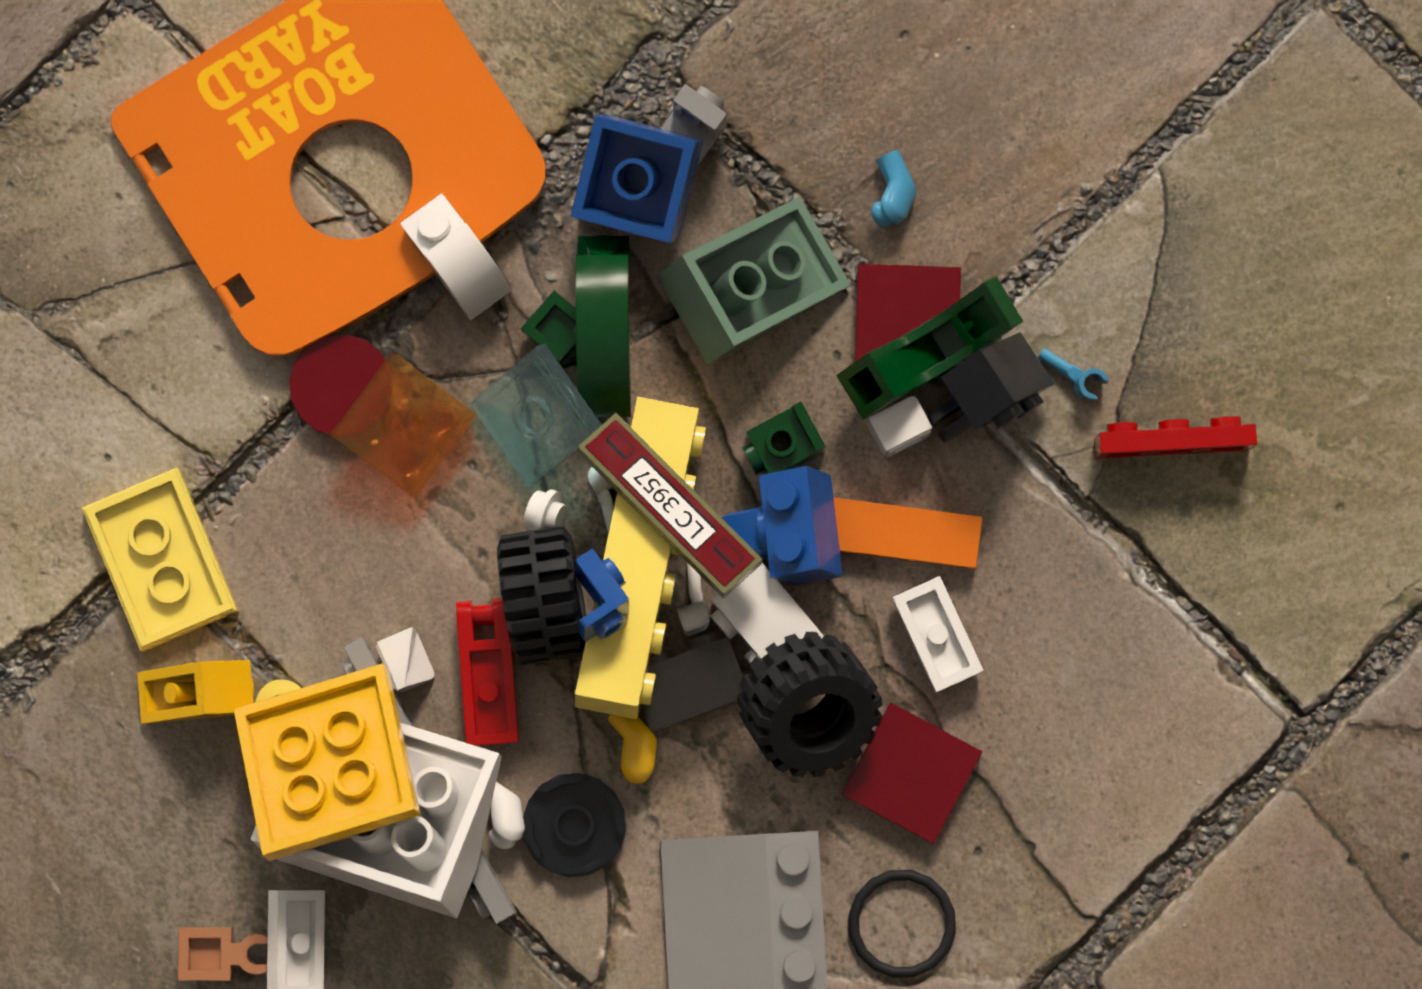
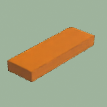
(908, 533)

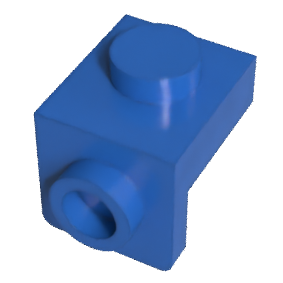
(604, 585)

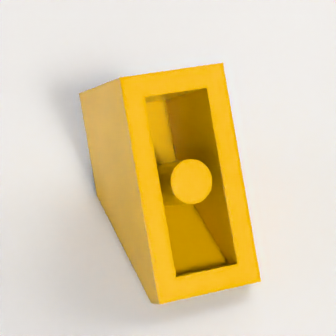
(194, 691)

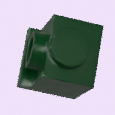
(804, 437)

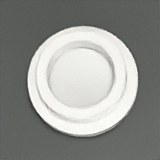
(545, 510)

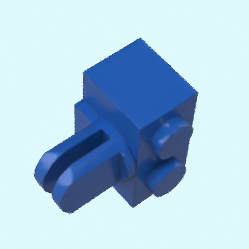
(793, 526)

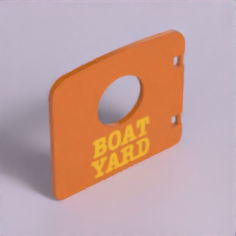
(257, 99)

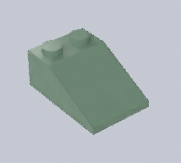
(752, 280)

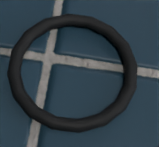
(872, 961)

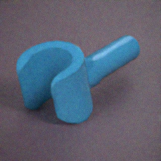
(1073, 373)

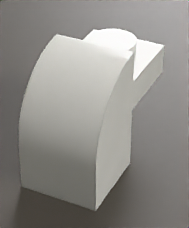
(456, 256)

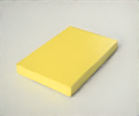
(160, 559)

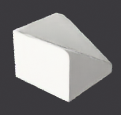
(899, 426)
(405, 660)

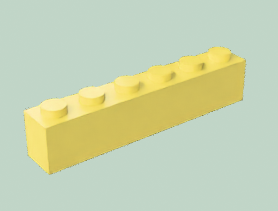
(615, 668)

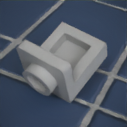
(697, 116)

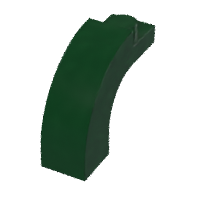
(603, 324)
(929, 350)

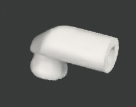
(506, 818)

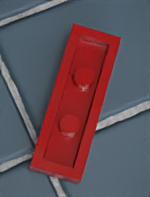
(1175, 438)

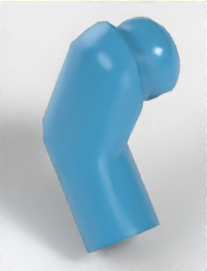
(899, 191)

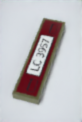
(670, 505)

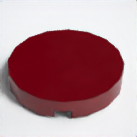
(331, 378)

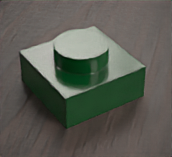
(553, 325)

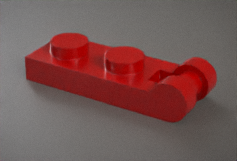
(487, 676)

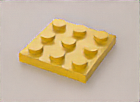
(326, 762)

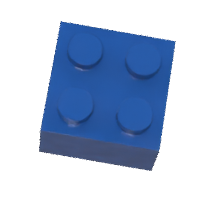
(636, 178)

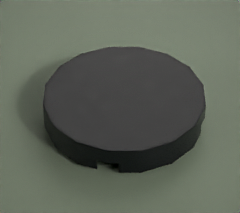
(574, 825)

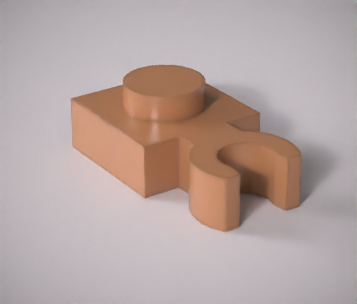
(211, 953)

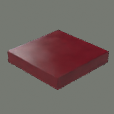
(899, 299)
(911, 773)

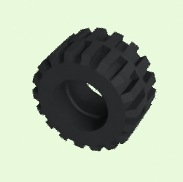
(541, 594)
(828, 731)

